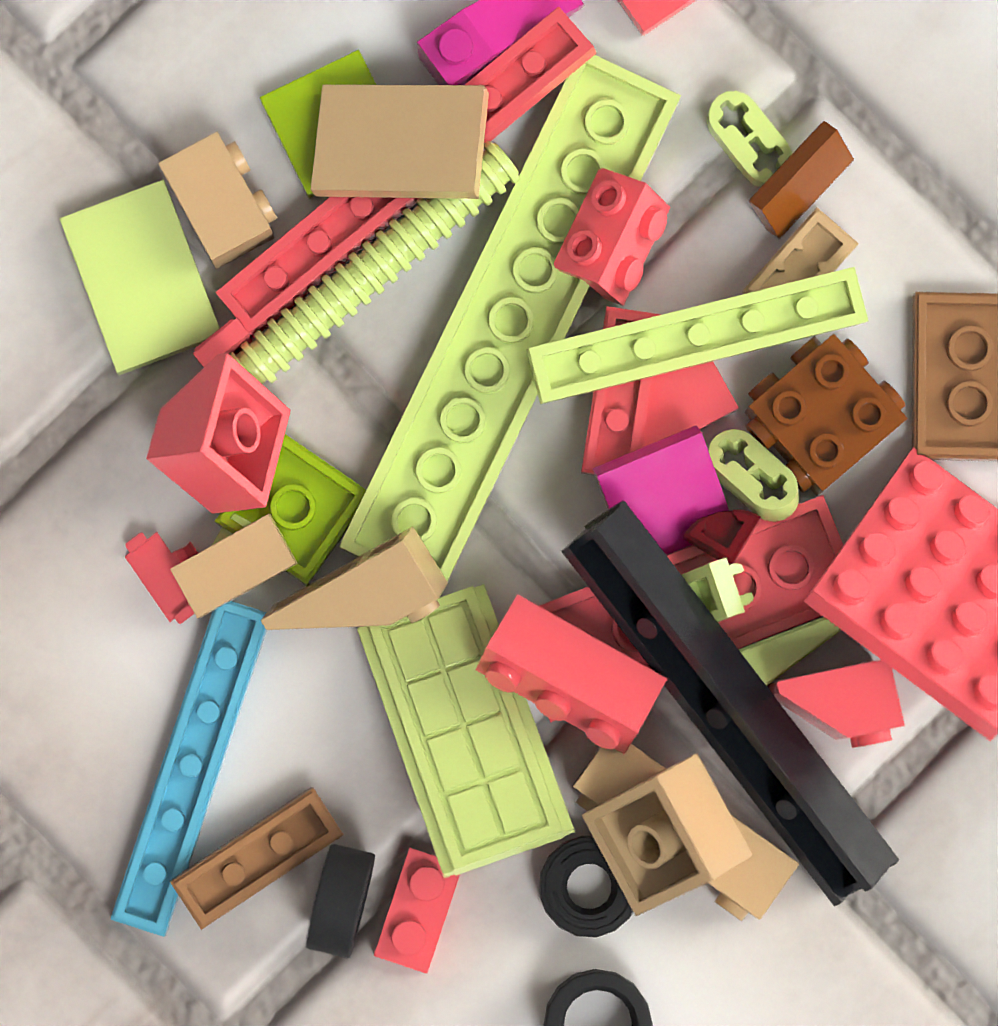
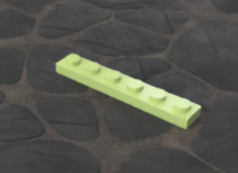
(697, 335)

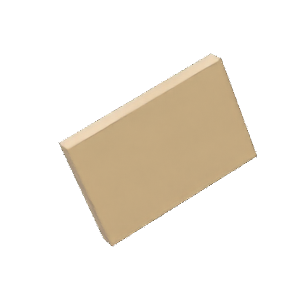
(400, 141)

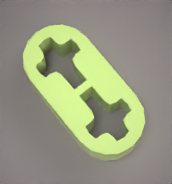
(757, 127)
(761, 466)

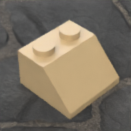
(667, 835)

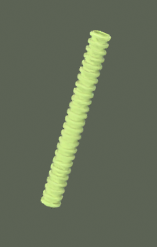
(368, 272)

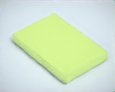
(140, 277)

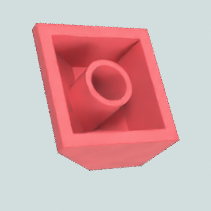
(221, 437)
(846, 702)

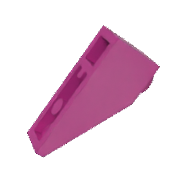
(481, 34)

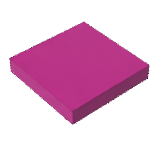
(665, 486)

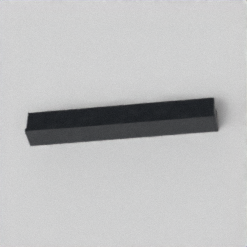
(729, 704)

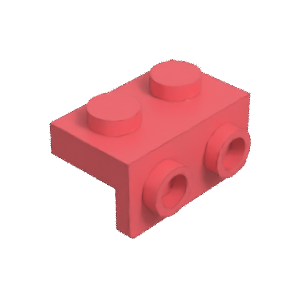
(613, 235)

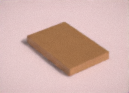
(955, 376)

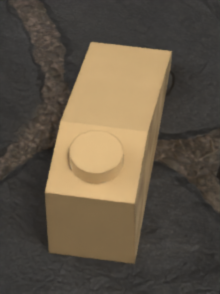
(368, 591)

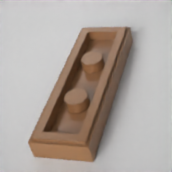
(256, 858)

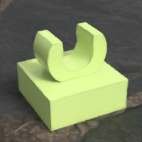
(717, 588)

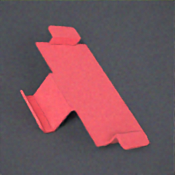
(152, 564)

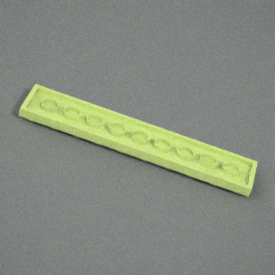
(515, 299)

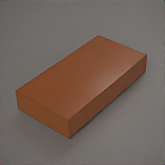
(801, 179)

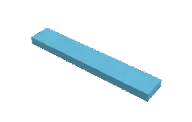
(190, 767)

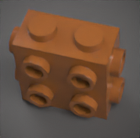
(823, 412)

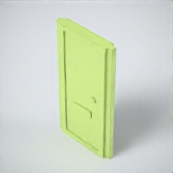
(461, 739)

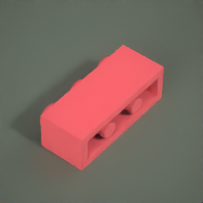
(570, 675)

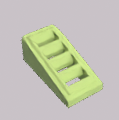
(781, 652)

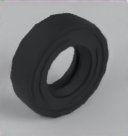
(562, 909)

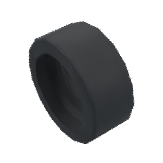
(340, 901)
(602, 981)

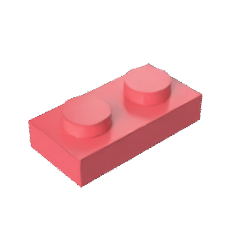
(416, 912)

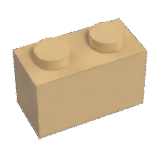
(218, 200)

